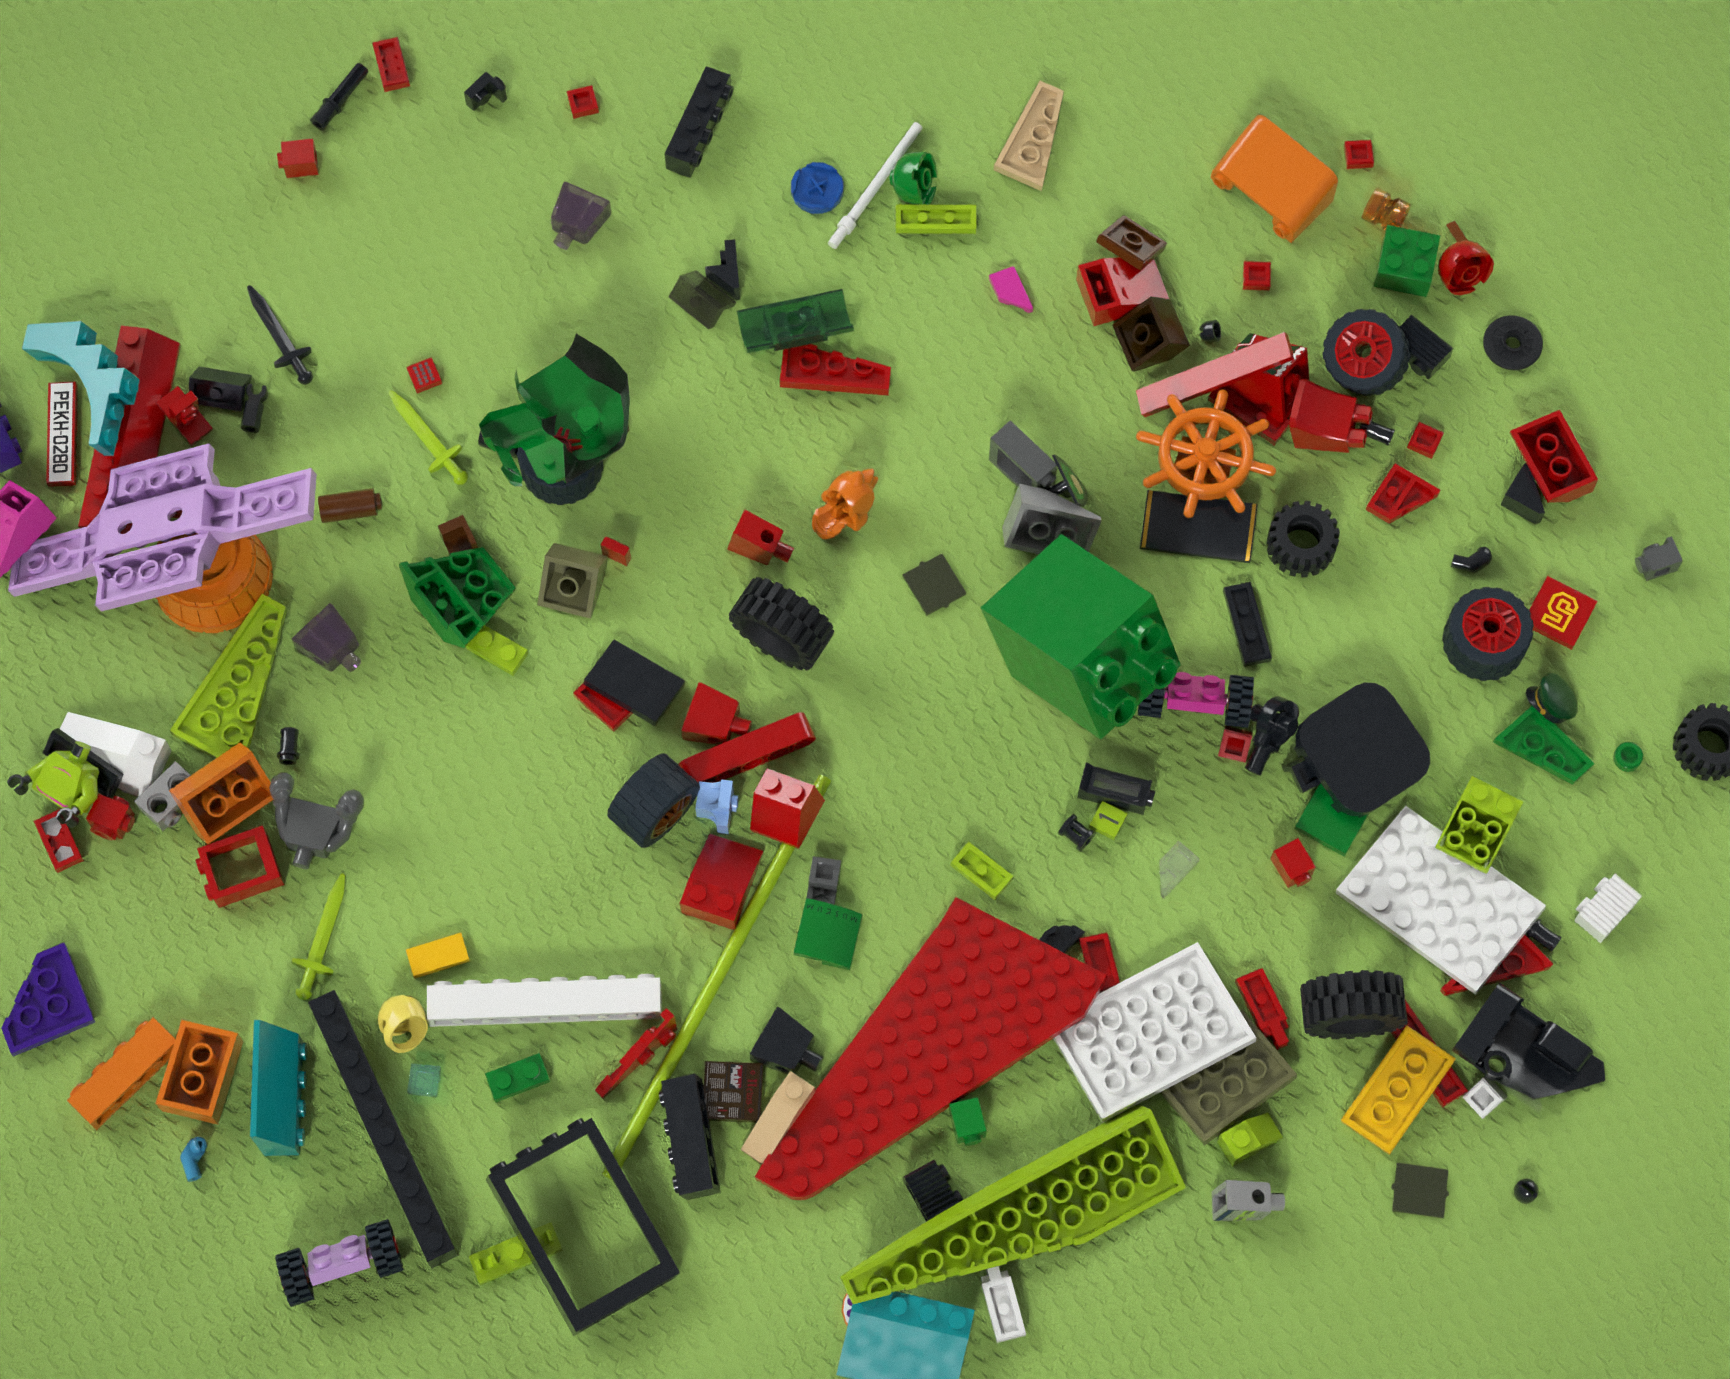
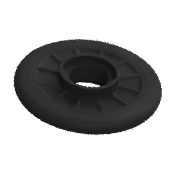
(1513, 358)

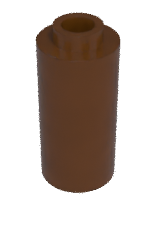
(349, 505)

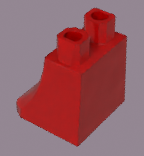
(1327, 419)

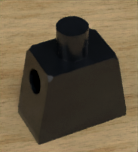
(785, 1045)

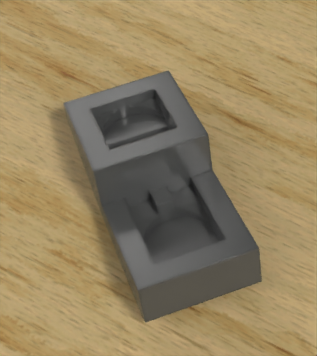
(824, 879)

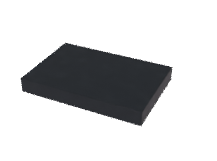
(634, 682)

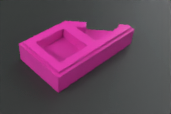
(1010, 289)

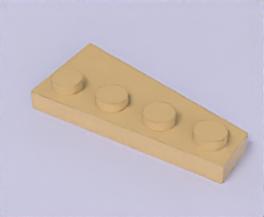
(1030, 143)

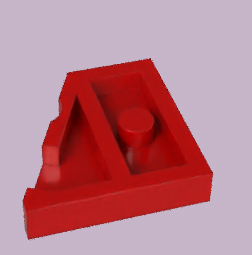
(1400, 495)

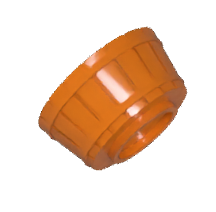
(228, 588)

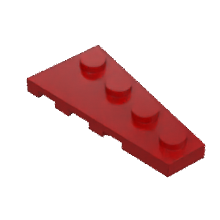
(825, 371)

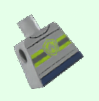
(1245, 1201)

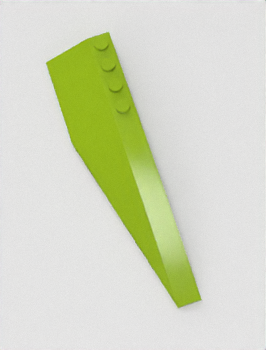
(1034, 1210)

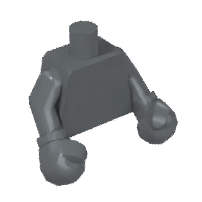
(309, 826)

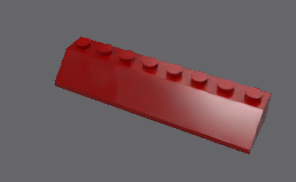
(154, 362)

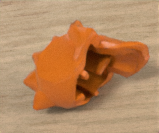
(846, 503)

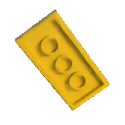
(1398, 1090)

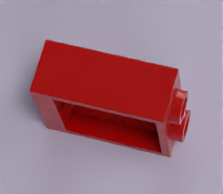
(246, 889)

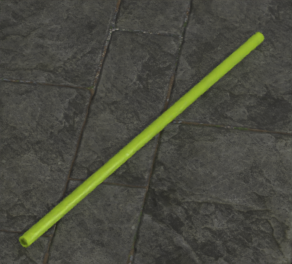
(706, 995)

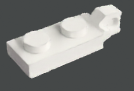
(1002, 1305)

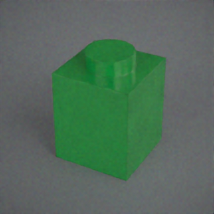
(967, 1121)

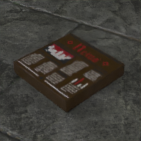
(733, 1091)

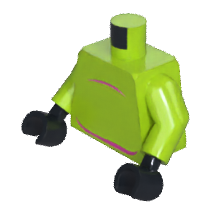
(64, 780)

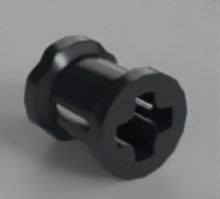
(1067, 830)

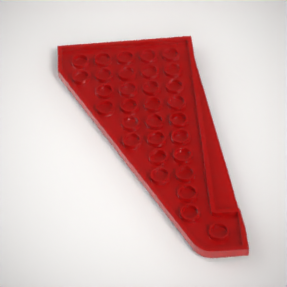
(947, 1026)

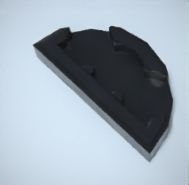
(1062, 937)

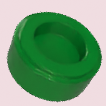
(1628, 756)

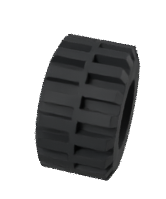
(1303, 518)
(1691, 751)

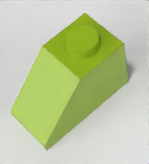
(1248, 1138)

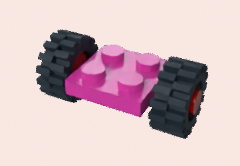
(1204, 696)

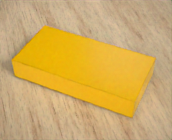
(437, 955)

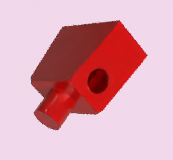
(758, 540)
(713, 717)

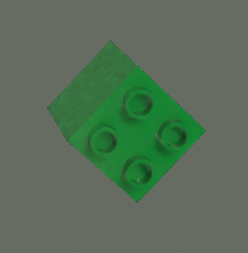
(1082, 636)

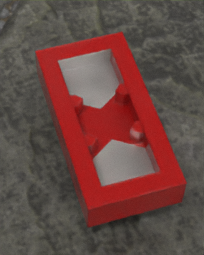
(58, 842)

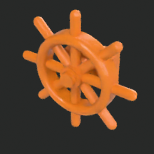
(1202, 463)

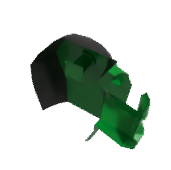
(576, 392)

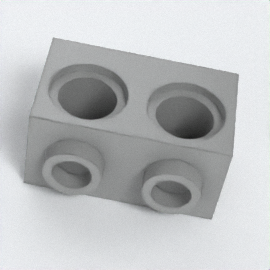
(159, 793)

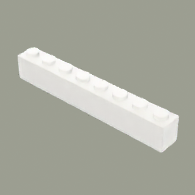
(544, 1001)

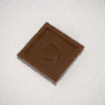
(1131, 242)

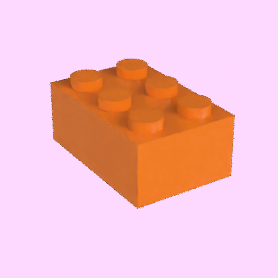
(223, 793)
(199, 1072)

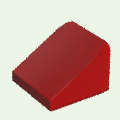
(1235, 744)

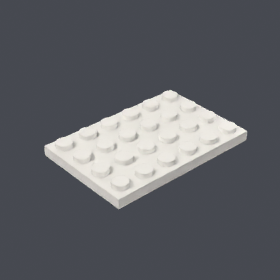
(1438, 903)
(1153, 1032)

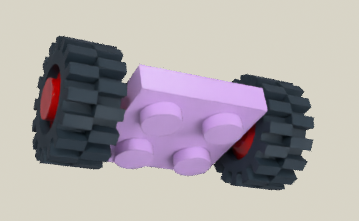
(338, 1260)

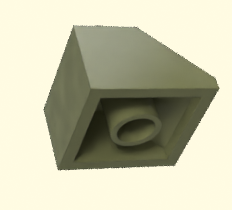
(571, 580)

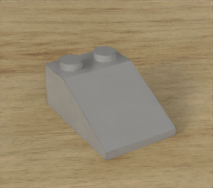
(1041, 516)

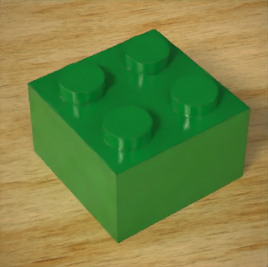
(1407, 261)

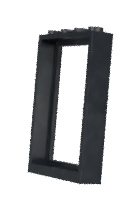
(622, 1296)

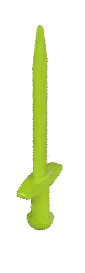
(443, 457)
(313, 963)

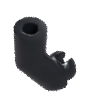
(1473, 563)

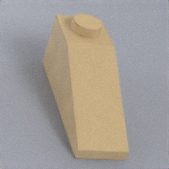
(778, 1117)

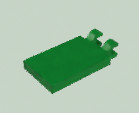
(1328, 826)

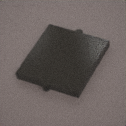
(934, 584)
(1420, 1190)

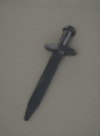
(291, 355)

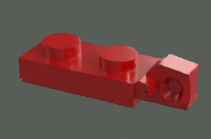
(1264, 1006)

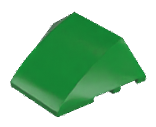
(457, 592)

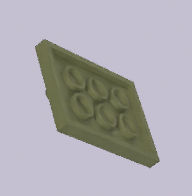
(1230, 1088)

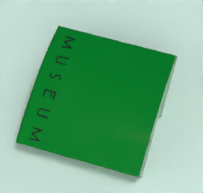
(828, 933)

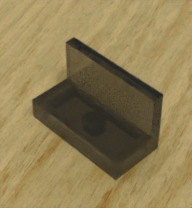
(700, 298)

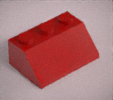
(1555, 458)

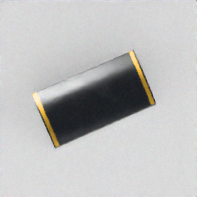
(1212, 532)

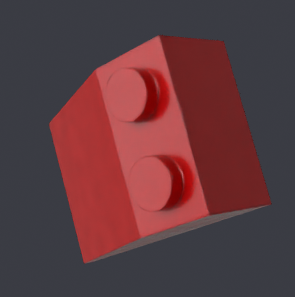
(720, 881)

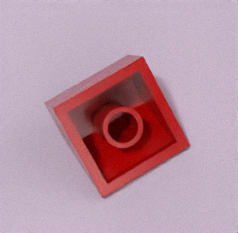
(784, 808)

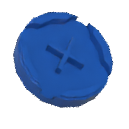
(817, 188)

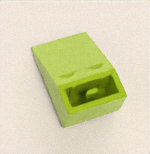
(1479, 824)

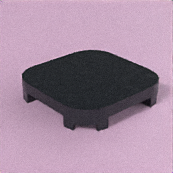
(1362, 749)

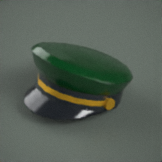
(1553, 699)

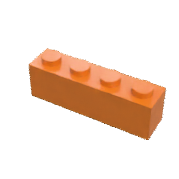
(123, 1073)

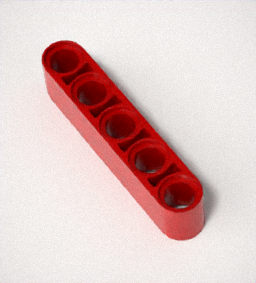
(750, 749)

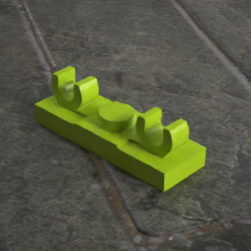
(511, 1255)

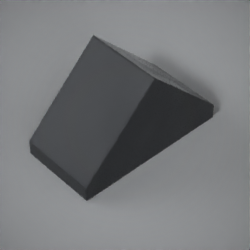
(1524, 497)

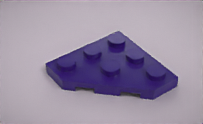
(48, 1003)

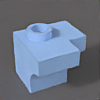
(717, 803)

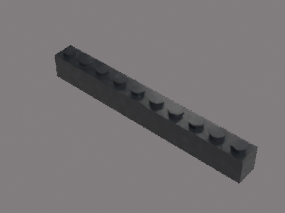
(383, 1129)

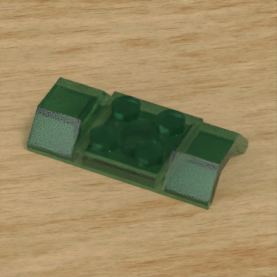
(794, 322)

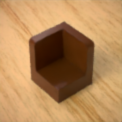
(457, 535)

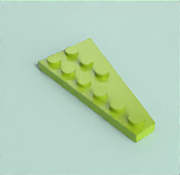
(232, 693)

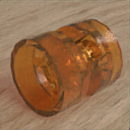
(1385, 210)

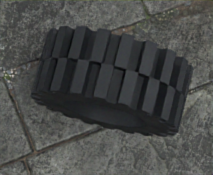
(781, 623)
(1353, 1004)

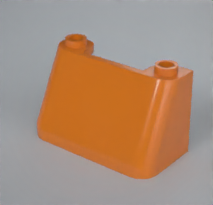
(1277, 177)

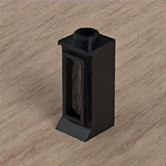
(1115, 789)

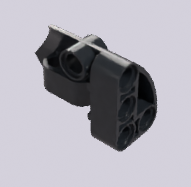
(1510, 1032)

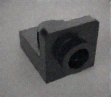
(482, 89)

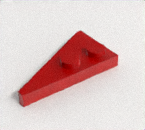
(1521, 961)
(640, 1053)

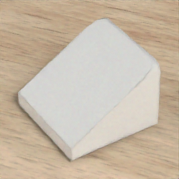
(1484, 1097)

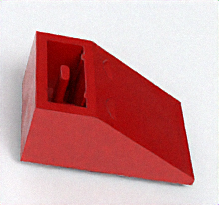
(1116, 287)

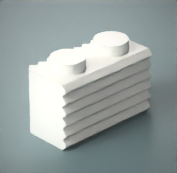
(1607, 907)

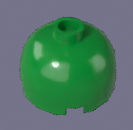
(913, 178)

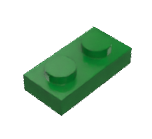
(517, 1077)

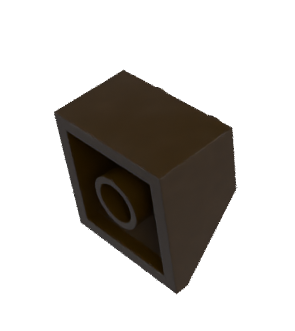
(1151, 334)

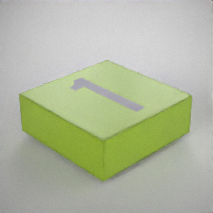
(1108, 820)

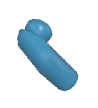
(191, 1156)

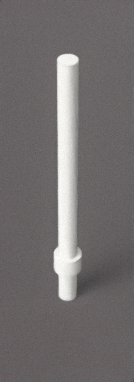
(847, 222)

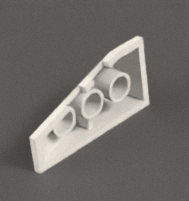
(129, 750)

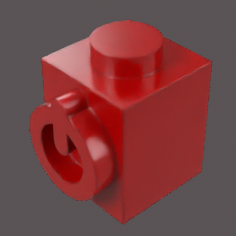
(110, 817)

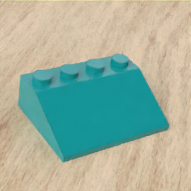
(277, 1090)
(905, 1339)

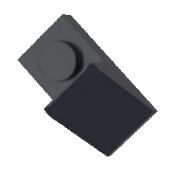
(726, 275)

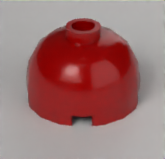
(1464, 266)

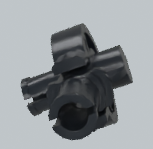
(1272, 730)

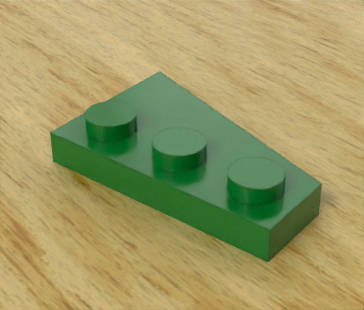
(1545, 746)

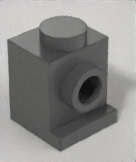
(1659, 560)

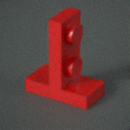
(185, 415)

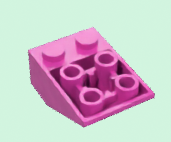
(21, 523)

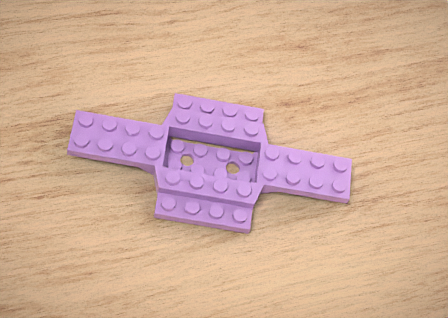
(148, 497)

